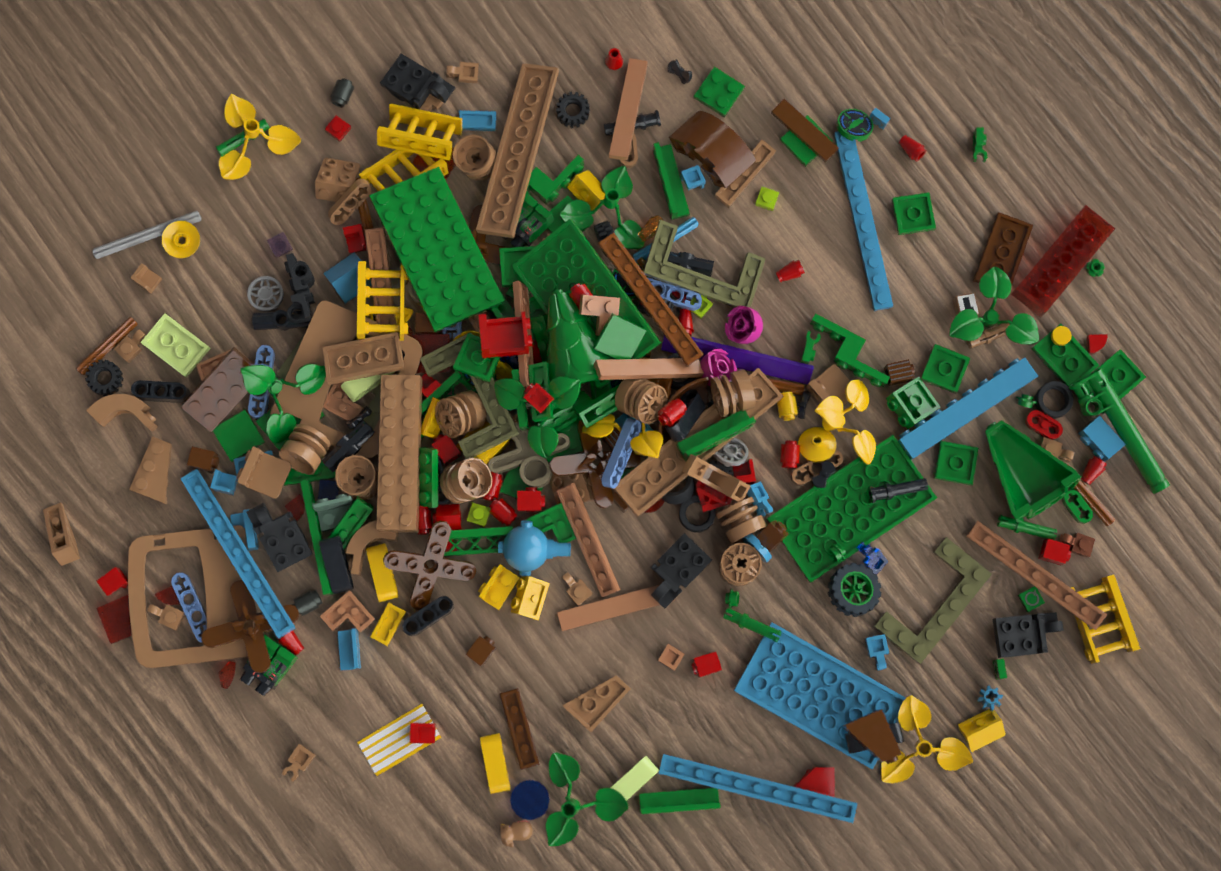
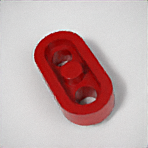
(1043, 425)

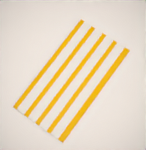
(392, 742)

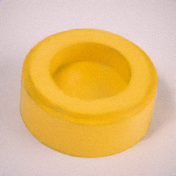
(1061, 335)

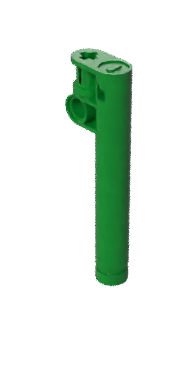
(1100, 392)

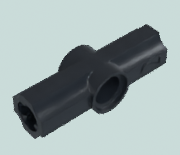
(691, 262)
(270, 320)
(348, 445)

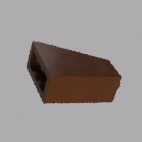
(875, 735)

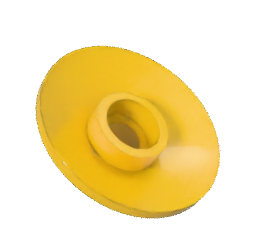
(172, 235)
(817, 451)

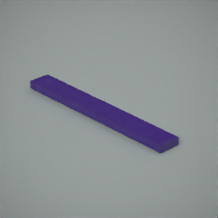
(752, 360)

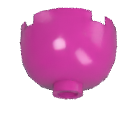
(744, 325)
(716, 364)

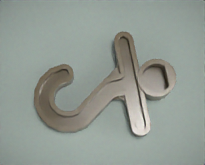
(533, 468)

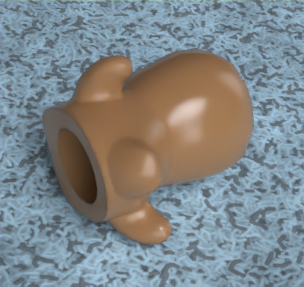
(518, 830)

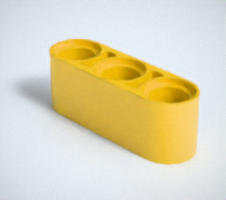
(382, 576)
(495, 763)

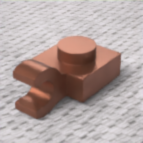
(1079, 544)

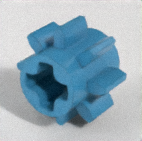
(993, 694)

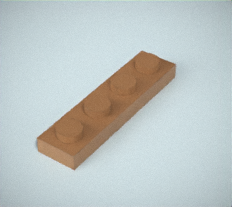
(762, 154)

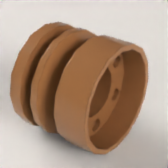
(468, 151)
(736, 392)
(640, 399)
(460, 413)
(305, 449)
(349, 472)
(466, 480)
(741, 520)
(739, 576)

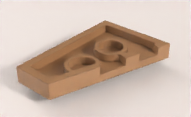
(152, 473)
(597, 703)

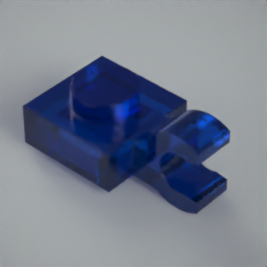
(873, 558)

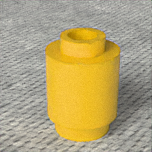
(787, 407)

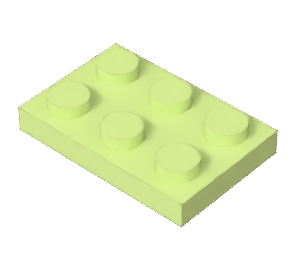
(175, 345)

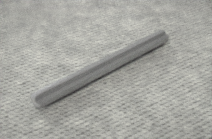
(141, 236)

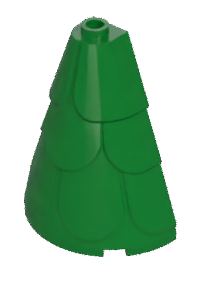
(570, 340)
(1027, 471)

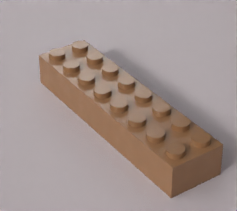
(399, 453)

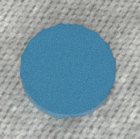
(753, 541)

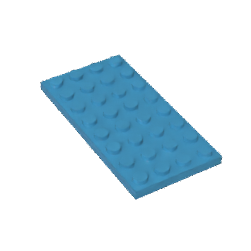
(814, 690)

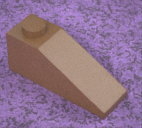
(60, 535)

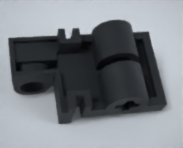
(414, 82)
(300, 283)
(281, 537)
(677, 568)
(1024, 633)

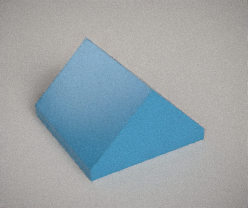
(345, 277)

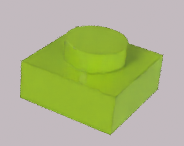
(767, 198)
(705, 306)
(478, 514)

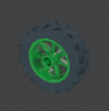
(837, 592)

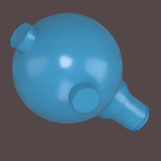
(528, 548)

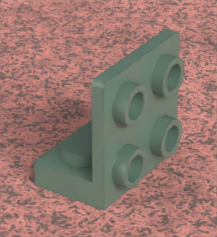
(332, 511)

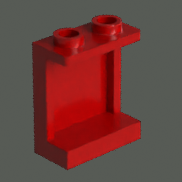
(504, 336)

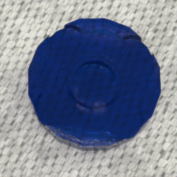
(530, 799)

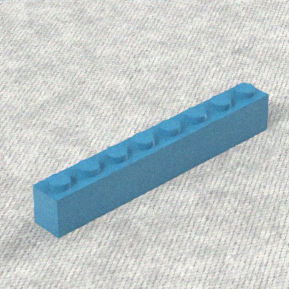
(968, 408)

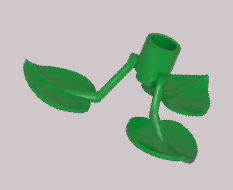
(615, 186)
(969, 327)
(262, 378)
(562, 389)
(559, 825)

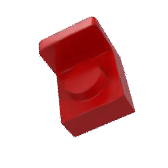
(538, 397)

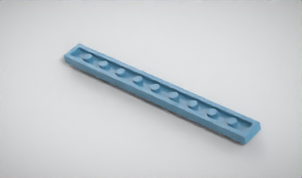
(863, 223)
(238, 553)
(758, 788)

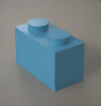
(1101, 439)

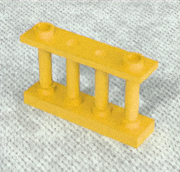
(417, 143)
(398, 156)
(365, 309)
(1122, 621)

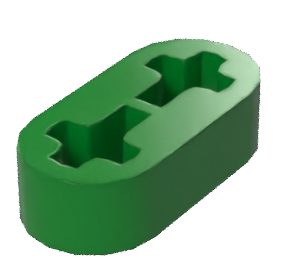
(1081, 504)

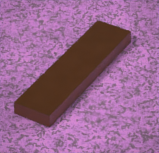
(804, 130)
(519, 729)

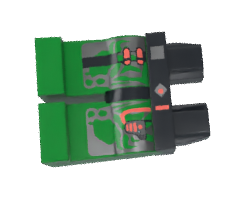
(532, 222)
(281, 662)

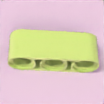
(360, 387)
(636, 777)

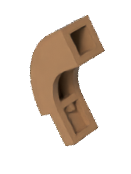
(113, 405)
(716, 478)
(363, 539)

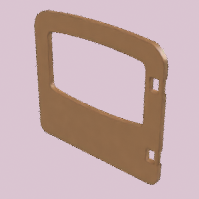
(329, 327)
(218, 578)

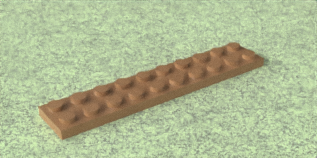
(517, 150)
(660, 475)

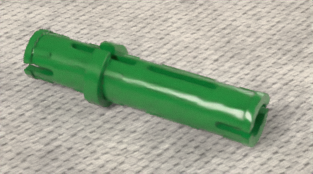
(237, 140)
(1026, 527)
(745, 621)

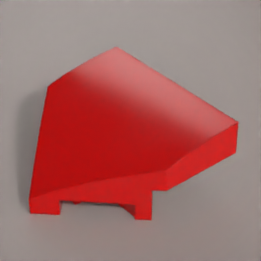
(710, 497)
(818, 780)

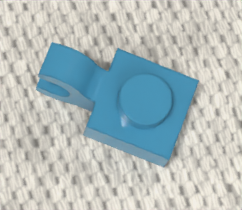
(760, 498)
(877, 648)

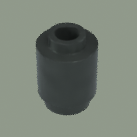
(341, 92)
(307, 602)

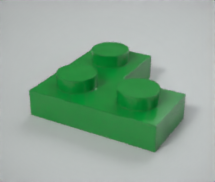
(554, 519)

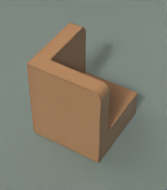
(146, 278)

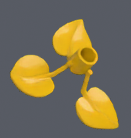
(239, 113)
(832, 413)
(646, 443)
(951, 756)

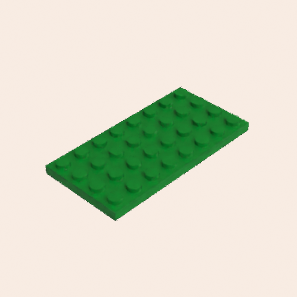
(436, 249)
(570, 259)
(844, 512)

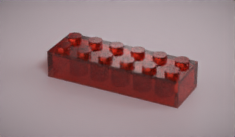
(1063, 261)

